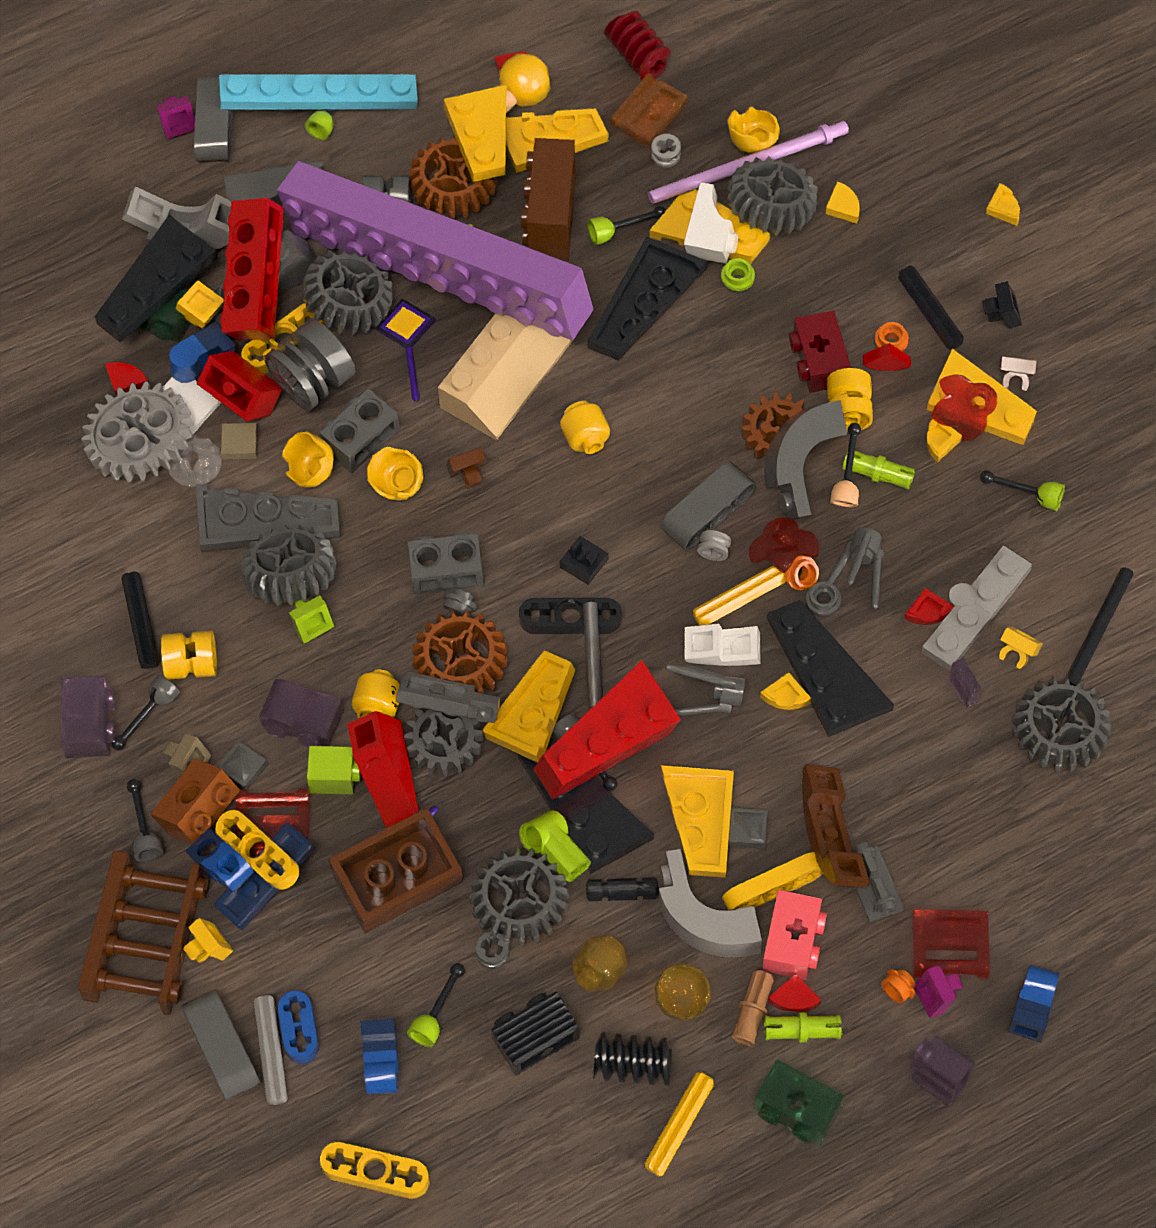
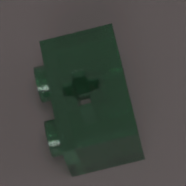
(786, 1087)

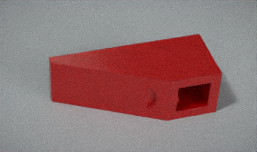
(384, 765)

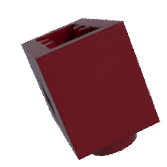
(814, 335)

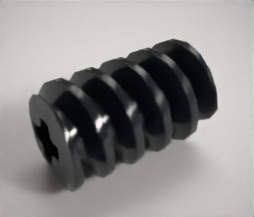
(632, 1058)

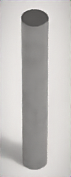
(592, 653)

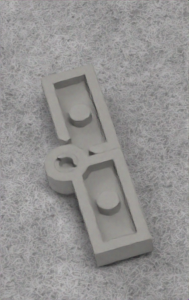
(975, 607)

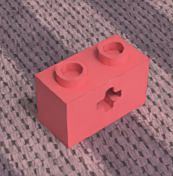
(791, 914)

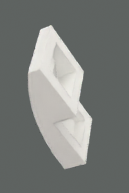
(722, 647)

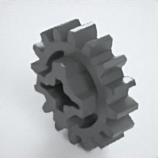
(434, 750)

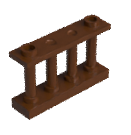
(115, 909)

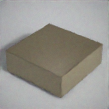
(239, 441)

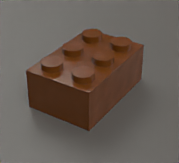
(549, 197)
(395, 870)

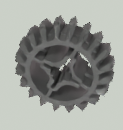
(772, 195)
(351, 281)
(288, 565)
(1038, 709)
(497, 878)

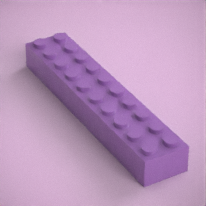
(437, 250)

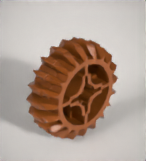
(449, 188)
(441, 641)

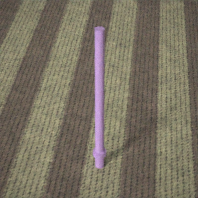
(824, 134)

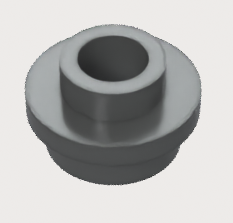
(825, 590)
(458, 601)

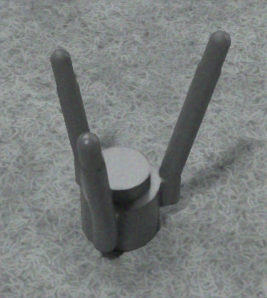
(863, 550)
(726, 689)

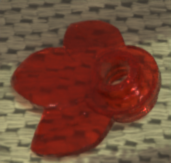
(959, 406)
(783, 543)

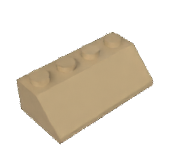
(499, 373)

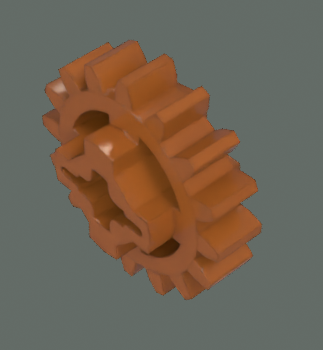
(774, 414)

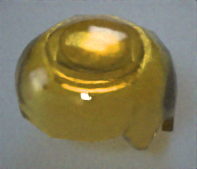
(682, 992)

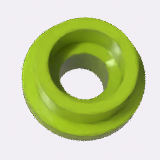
(738, 267)

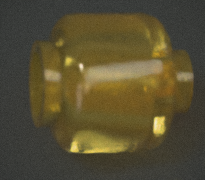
(599, 963)

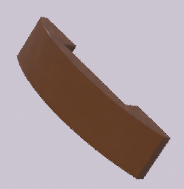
(827, 829)

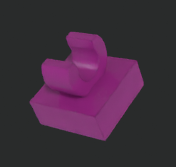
(176, 116)
(937, 991)

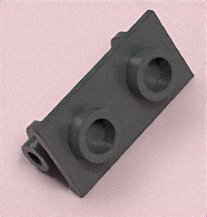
(880, 897)

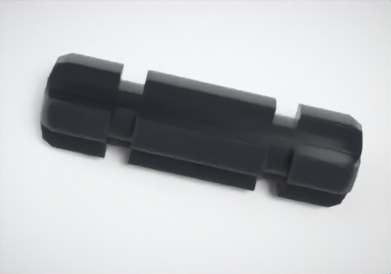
(622, 889)

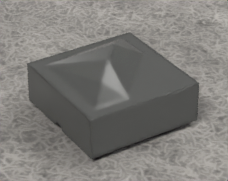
(243, 765)
(748, 828)

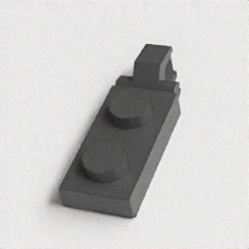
(447, 696)

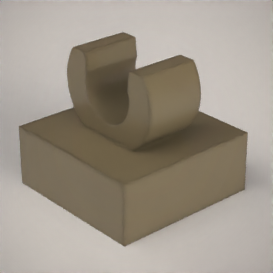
(185, 752)

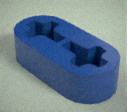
(290, 1028)

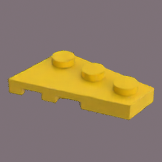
(578, 125)
(676, 220)

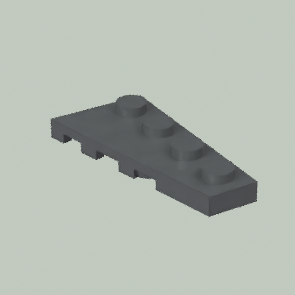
(236, 518)

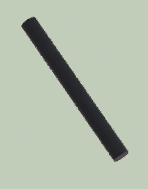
(1099, 625)

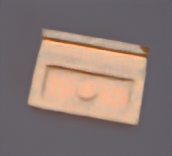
(649, 110)

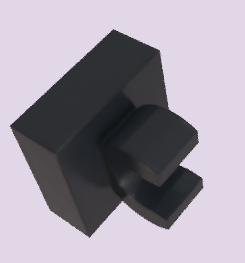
(1003, 306)
(584, 560)

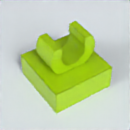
(311, 618)

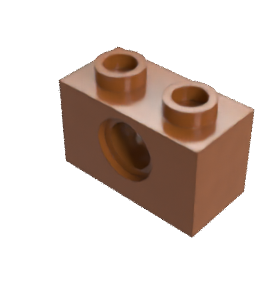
(195, 801)

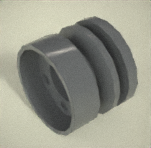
(310, 364)

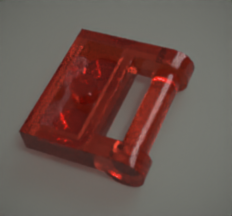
(273, 823)
(951, 932)

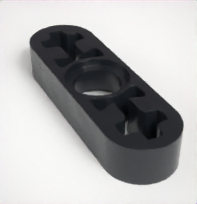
(544, 605)

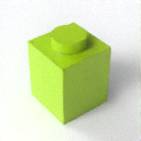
(332, 770)

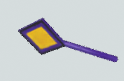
(405, 326)

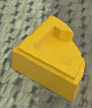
(843, 204)
(1004, 205)
(941, 440)
(786, 694)

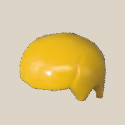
(526, 79)
(753, 130)
(308, 459)
(395, 473)

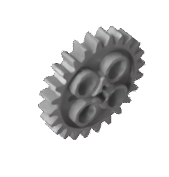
(122, 445)

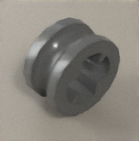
(498, 960)

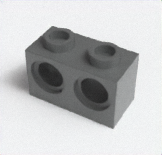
(366, 435)
(446, 571)

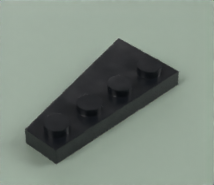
(156, 276)
(646, 291)
(829, 675)
(594, 819)

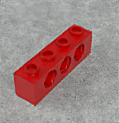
(264, 222)

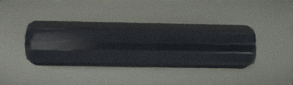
(931, 307)
(140, 620)

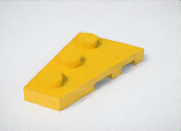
(480, 130)
(1011, 417)
(533, 707)
(701, 814)

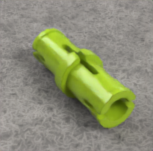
(882, 470)
(802, 1027)

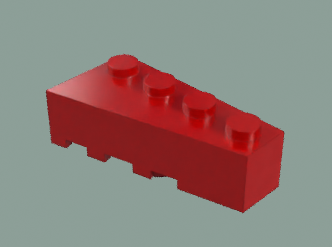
(614, 729)

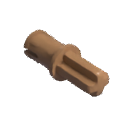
(752, 1008)

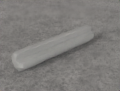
(270, 1050)

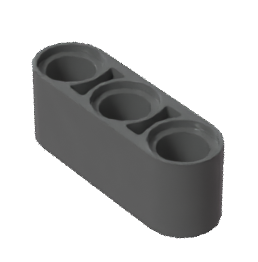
(212, 125)
(708, 505)
(220, 1044)

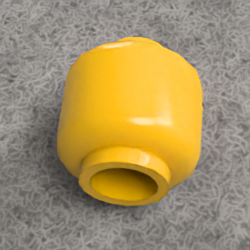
(585, 427)
(375, 693)

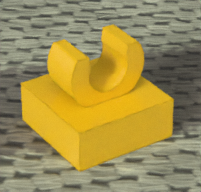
(199, 305)
(1021, 643)
(207, 942)

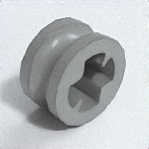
(662, 142)
(714, 545)

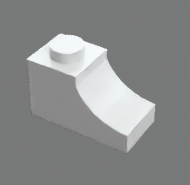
(708, 233)

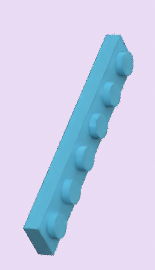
(317, 92)

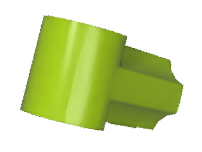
(550, 835)

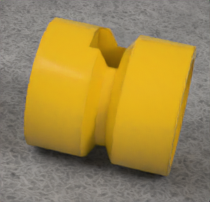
(854, 391)
(176, 659)

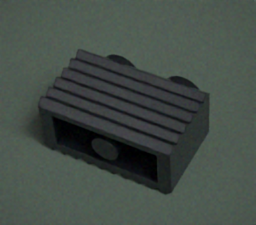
(534, 1032)

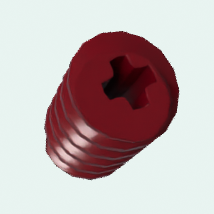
(638, 44)

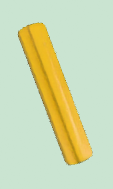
(738, 596)
(679, 1124)

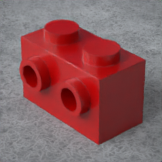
(239, 385)

